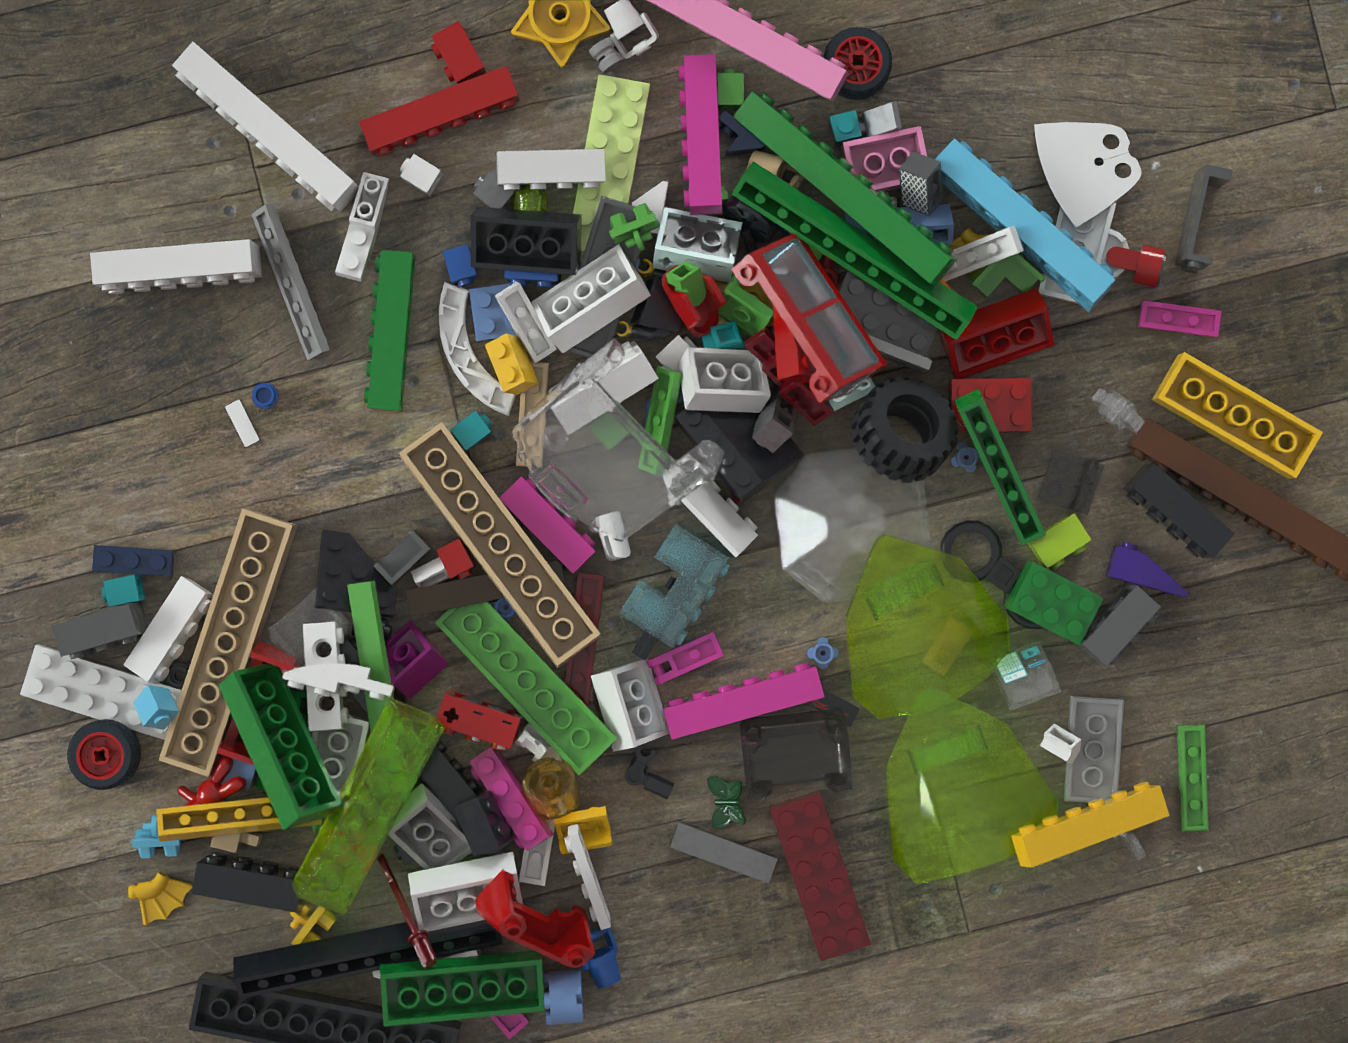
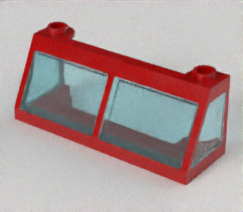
(814, 315)

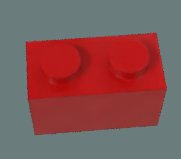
(457, 53)

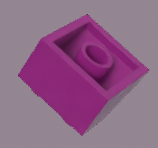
(412, 659)

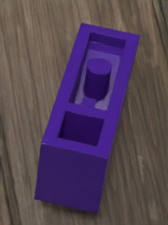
(1137, 568)

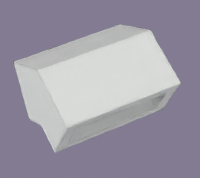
(430, 573)
(1061, 743)

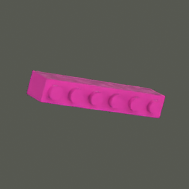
(702, 134)
(743, 702)

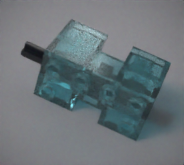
(668, 614)

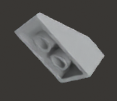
(429, 831)

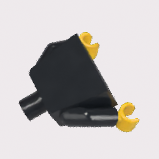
(655, 315)

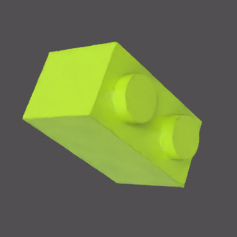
(1060, 540)

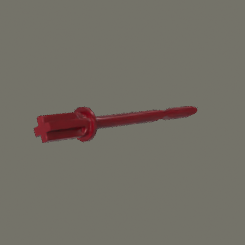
(419, 938)

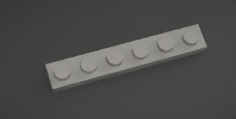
(290, 281)

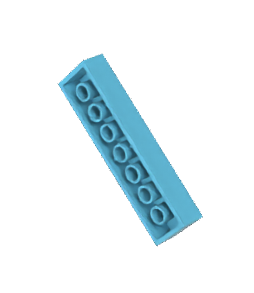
(1042, 242)

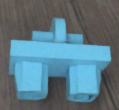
(147, 840)

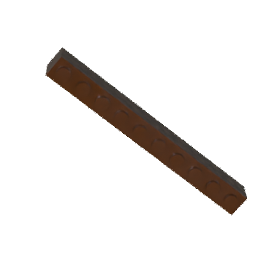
(1242, 496)

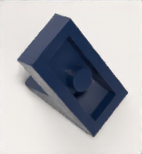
(745, 140)

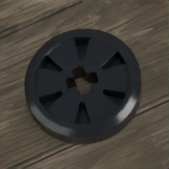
(761, 227)

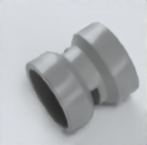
(606, 55)

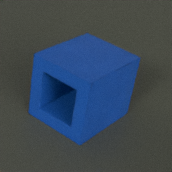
(459, 265)

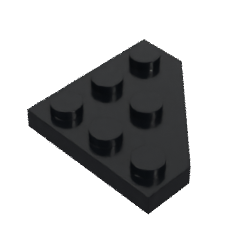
(346, 563)

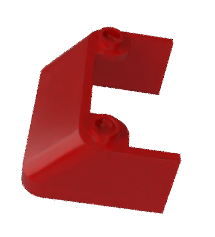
(263, 653)

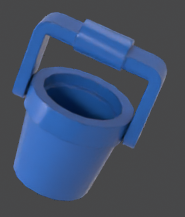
(603, 965)

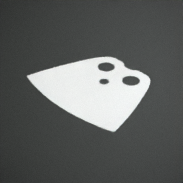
(1068, 163)

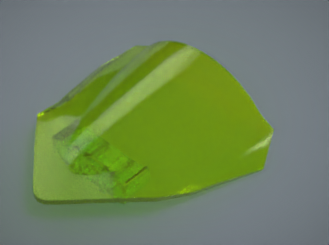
(920, 630)
(960, 792)

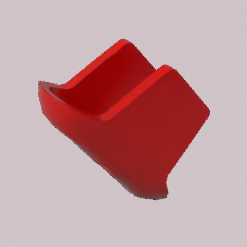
(701, 317)

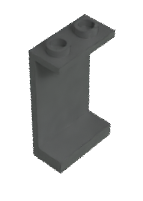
(1206, 176)

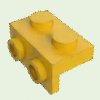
(593, 826)

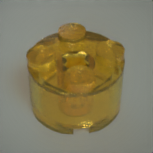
(551, 788)

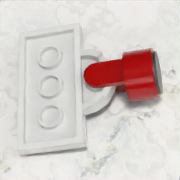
(1109, 249)

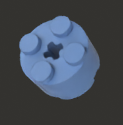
(563, 997)

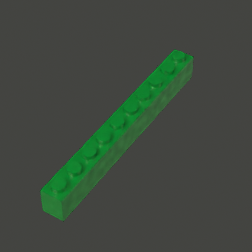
(845, 188)
(853, 250)

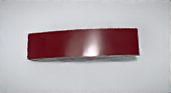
(797, 394)

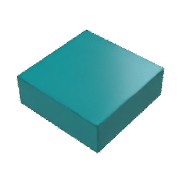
(726, 336)

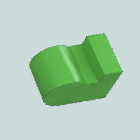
(688, 280)

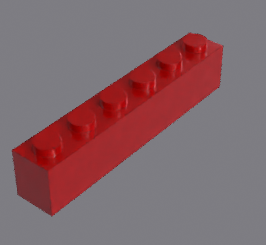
(439, 111)

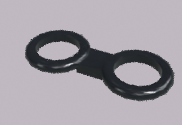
(997, 571)

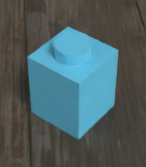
(156, 707)

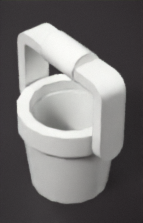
(625, 19)

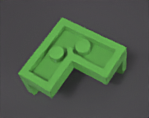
(1014, 268)

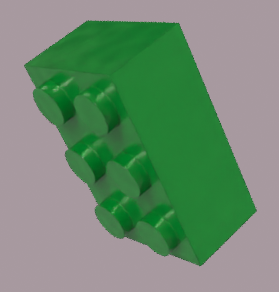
(1053, 602)

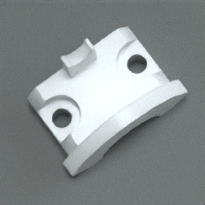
(532, 741)

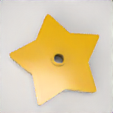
(563, 35)

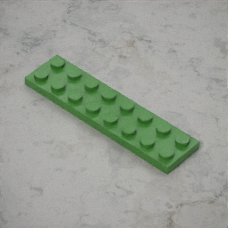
(528, 683)

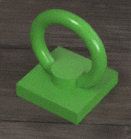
(744, 309)

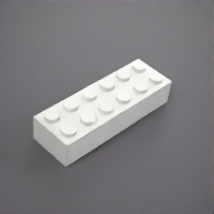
(176, 265)

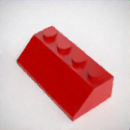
(1000, 334)

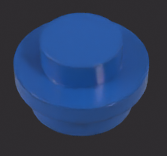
(265, 395)

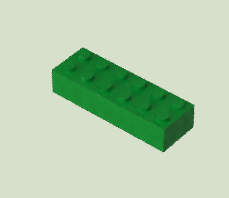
(280, 745)
(462, 988)

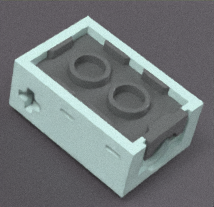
(698, 239)

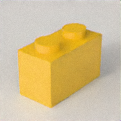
(511, 364)

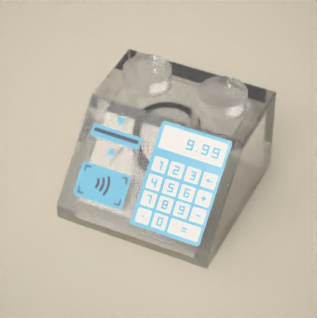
(1026, 676)

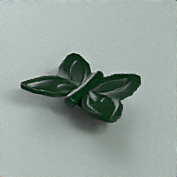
(728, 799)

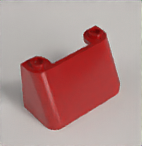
(559, 936)

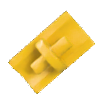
(321, 916)

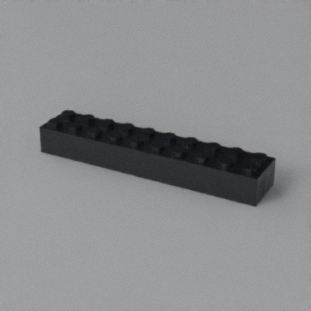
(301, 1018)

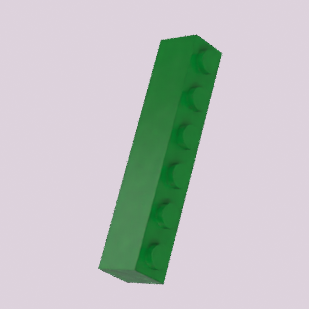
(391, 330)
(1000, 467)

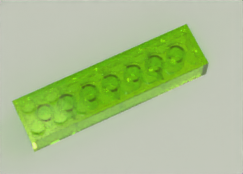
(369, 806)

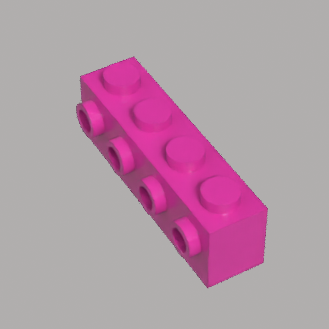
(507, 789)

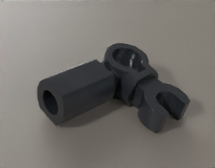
(637, 775)

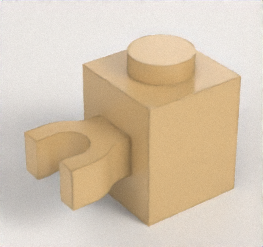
(234, 842)

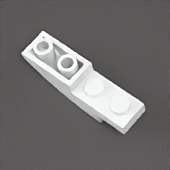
(363, 227)
(328, 677)

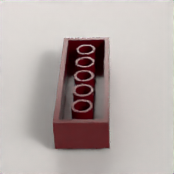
(820, 875)

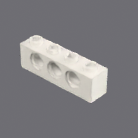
(314, 636)

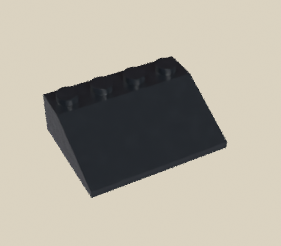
(745, 463)

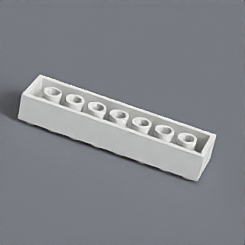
(259, 122)

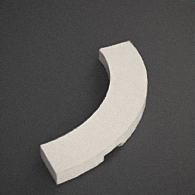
(460, 353)

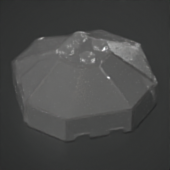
(835, 512)

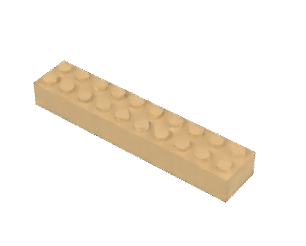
(499, 545)
(228, 638)

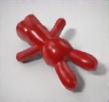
(212, 790)

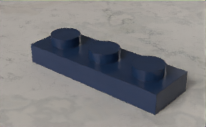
(133, 560)

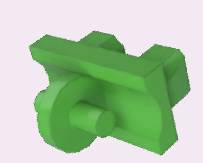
(636, 231)

